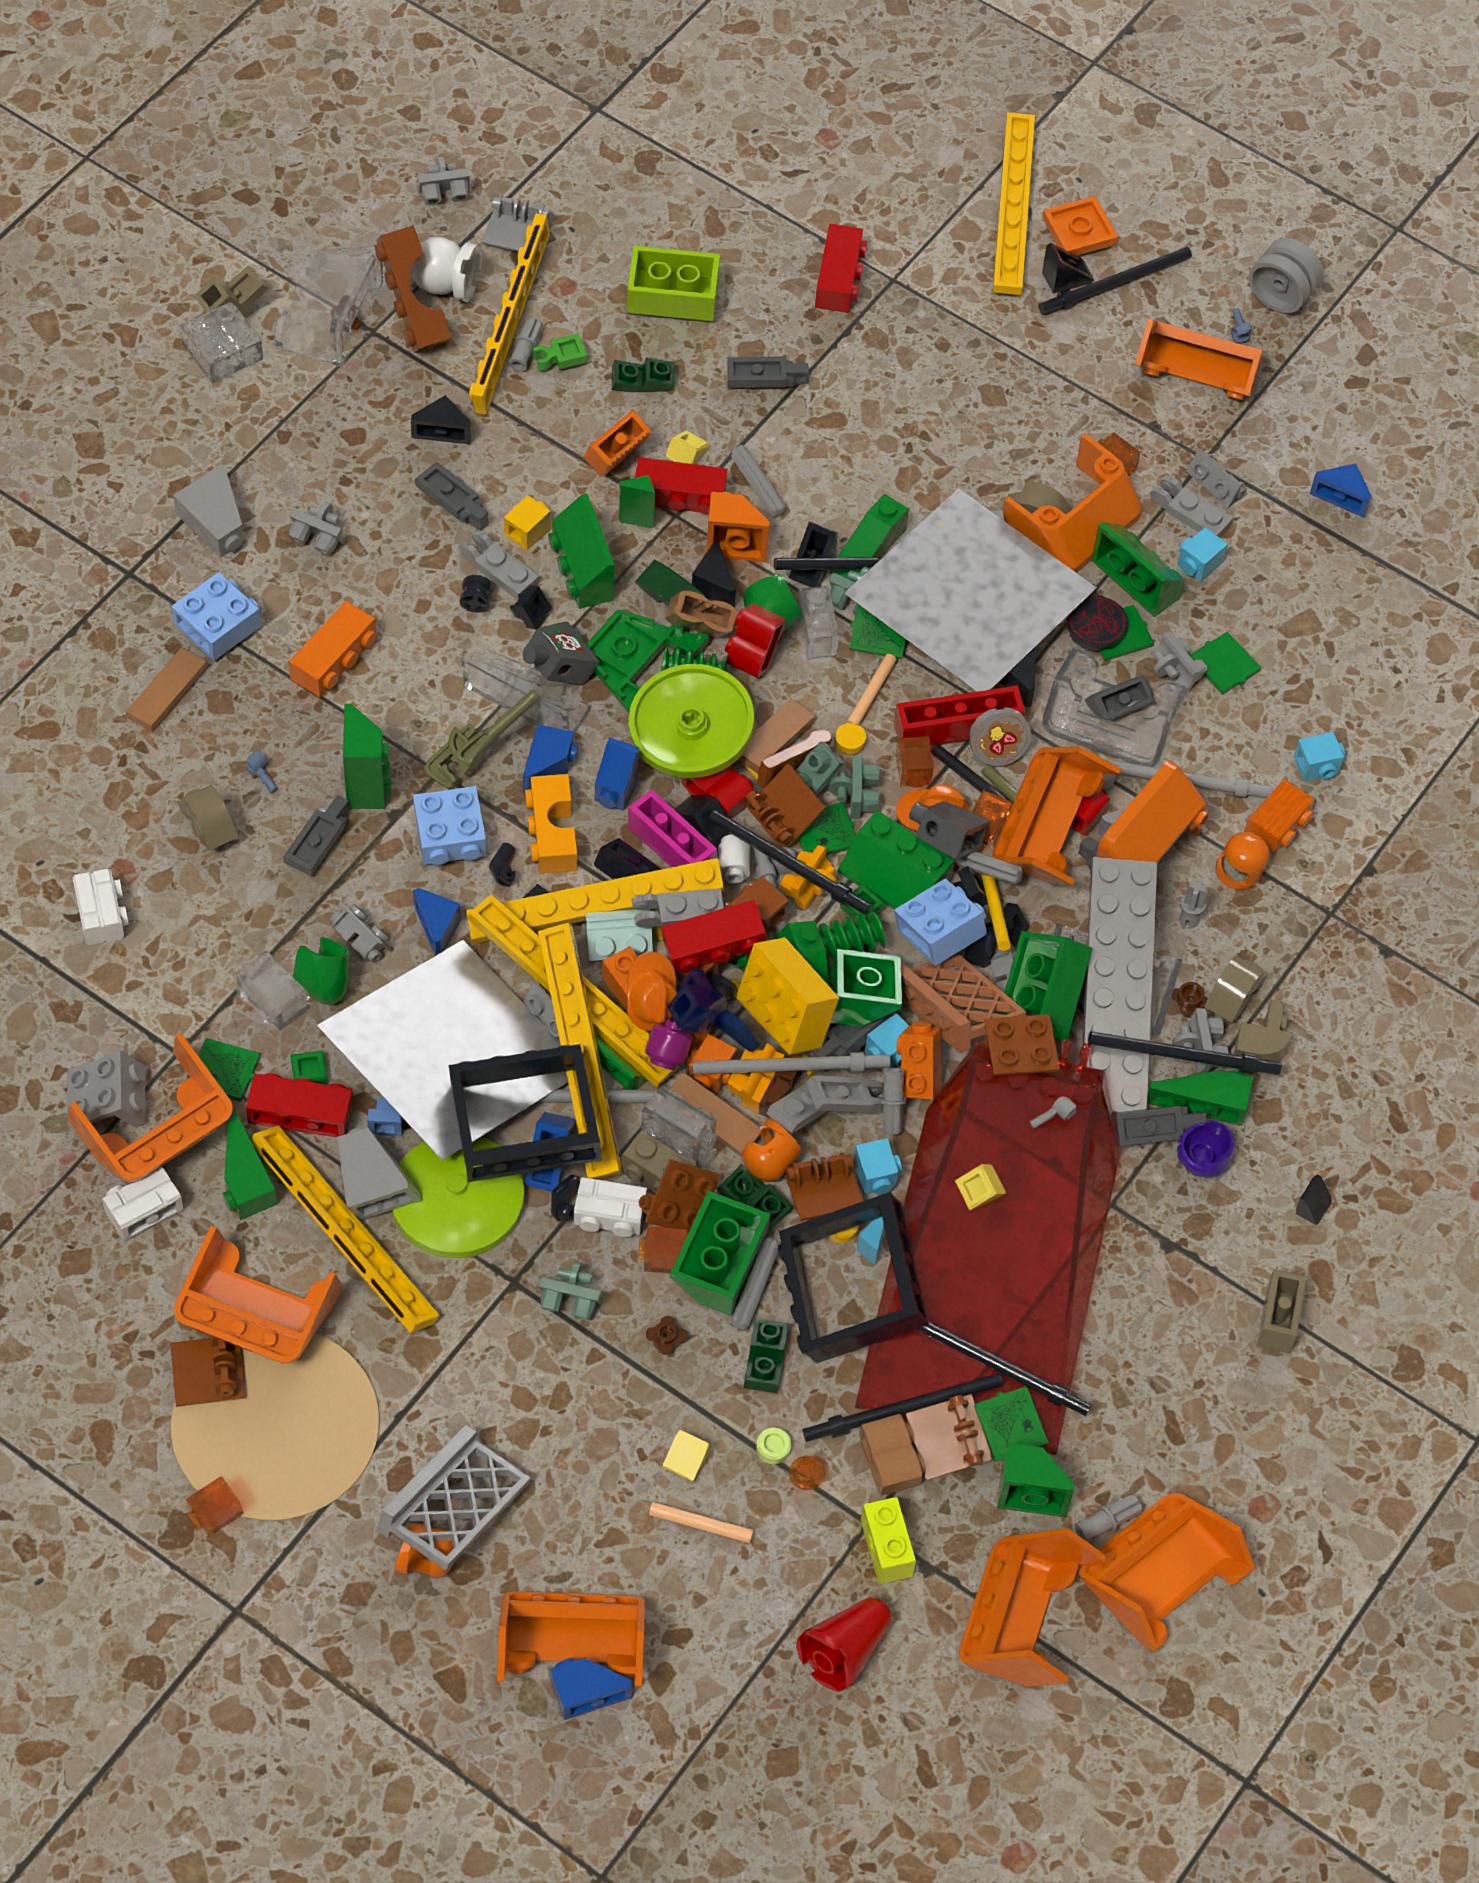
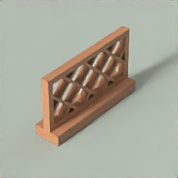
(938, 1009)

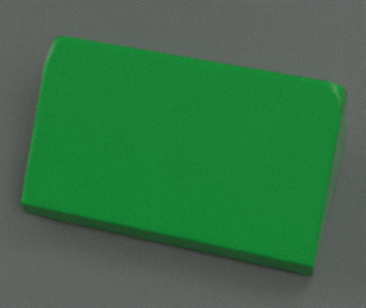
(637, 502)
(618, 1067)

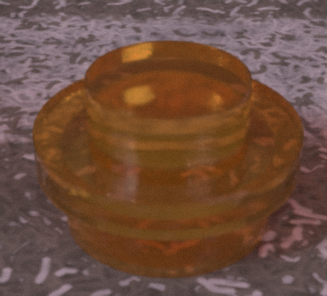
(806, 1472)

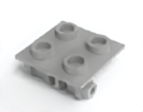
(510, 221)

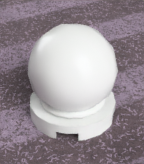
(447, 268)

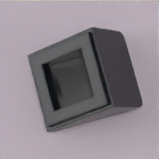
(981, 950)
(1314, 1201)

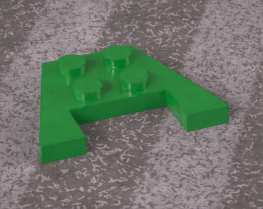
(630, 644)

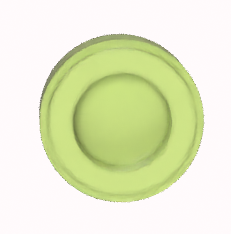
(773, 1445)

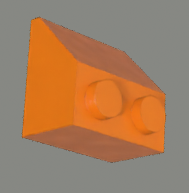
(737, 527)

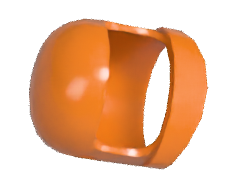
(1247, 854)
(770, 1160)
(410, 1559)

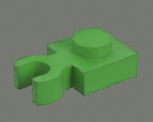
(564, 351)

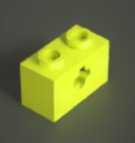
(888, 1540)

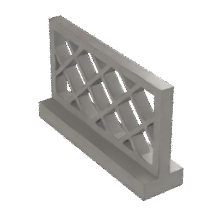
(427, 1487)

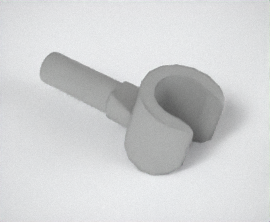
(1063, 1107)

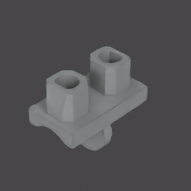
(441, 178)
(328, 534)
(1174, 661)
(1199, 1036)

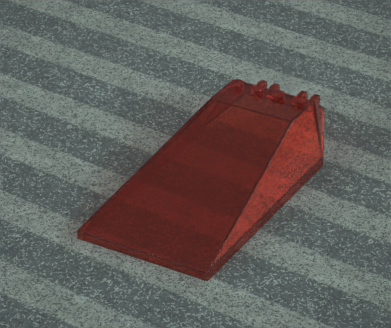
(1016, 1267)

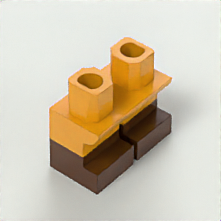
(763, 1088)

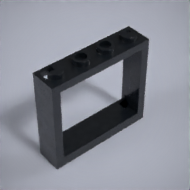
(530, 1155)
(913, 1310)

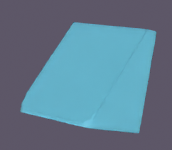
(870, 1239)

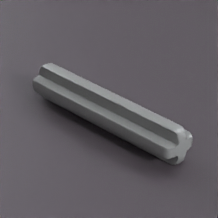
(758, 481)
(991, 867)
(755, 1284)

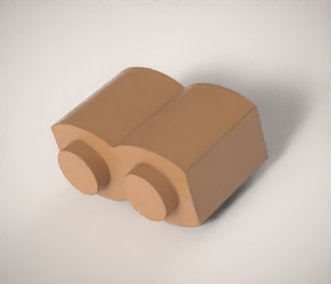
(694, 611)
(891, 1454)

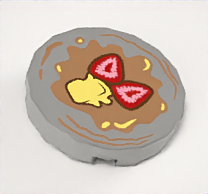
(1000, 736)

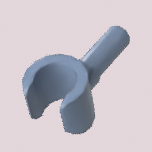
(1240, 331)
(255, 766)

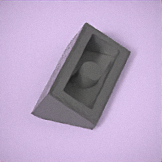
(1121, 699)

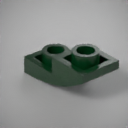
(647, 377)
(663, 583)
(748, 1190)
(766, 1356)

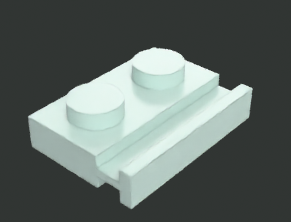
(614, 931)

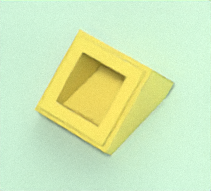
(686, 448)
(980, 1186)
(686, 1455)

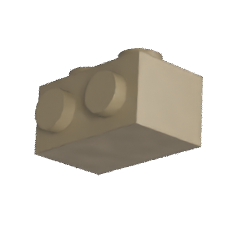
(647, 1160)

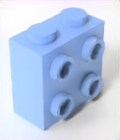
(216, 615)
(449, 825)
(941, 921)

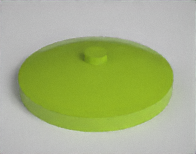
(691, 720)
(455, 1214)

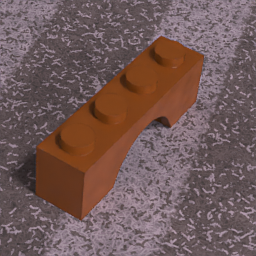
(423, 324)
(771, 906)

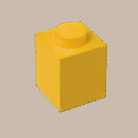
(527, 522)

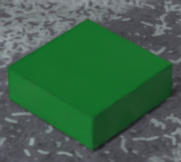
(866, 894)
(309, 1066)

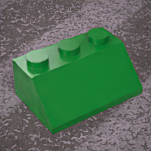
(583, 554)
(1136, 568)
(365, 762)
(893, 861)
(1048, 978)
(720, 1251)

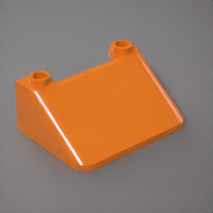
(249, 1311)
(1164, 1562)

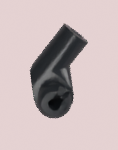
(499, 865)
(560, 1199)

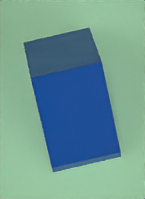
(1343, 488)
(438, 918)

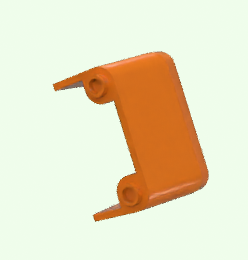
(1199, 358)
(1073, 534)
(1046, 810)
(1156, 818)
(203, 1112)
(1014, 1601)
(571, 1626)

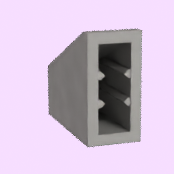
(212, 511)
(372, 1175)

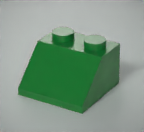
(865, 986)
(1033, 1482)

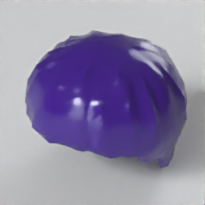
(1206, 1149)

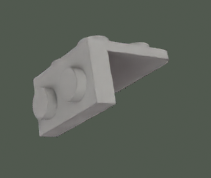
(109, 1088)

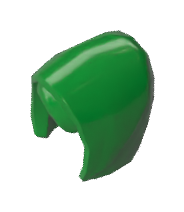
(775, 596)
(324, 974)

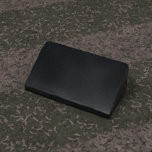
(621, 860)

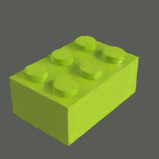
(673, 283)

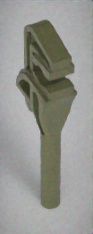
(468, 747)

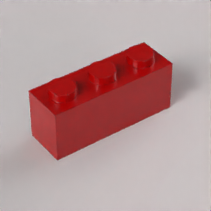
(840, 268)
(682, 484)
(713, 936)
(299, 1105)

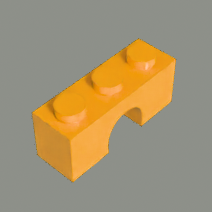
(554, 846)

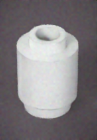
(734, 859)

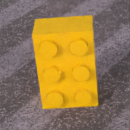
(787, 995)

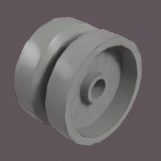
(1286, 275)

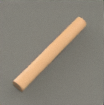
(872, 689)
(701, 1522)

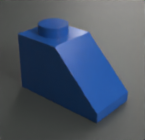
(549, 753)
(617, 774)
(549, 1127)
(586, 1686)

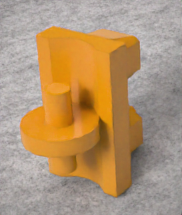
(802, 889)

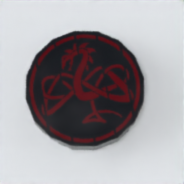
(1097, 623)

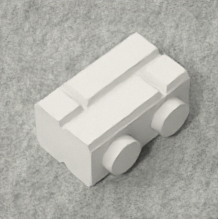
(99, 907)
(142, 1203)
(609, 1207)

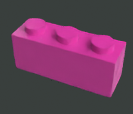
(667, 832)

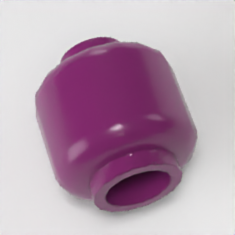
(668, 1045)

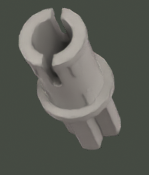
(525, 344)
(1193, 904)
(893, 1100)
(1108, 1518)

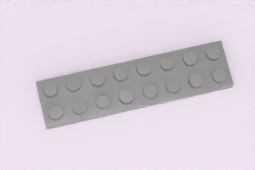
(1120, 973)

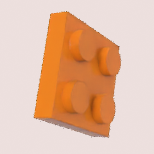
(1080, 226)

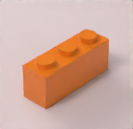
(333, 649)

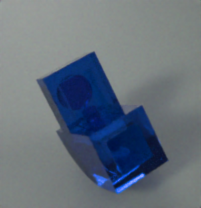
(696, 1003)

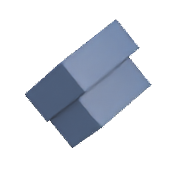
(384, 1119)

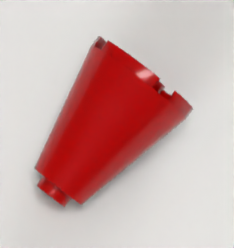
(844, 1643)

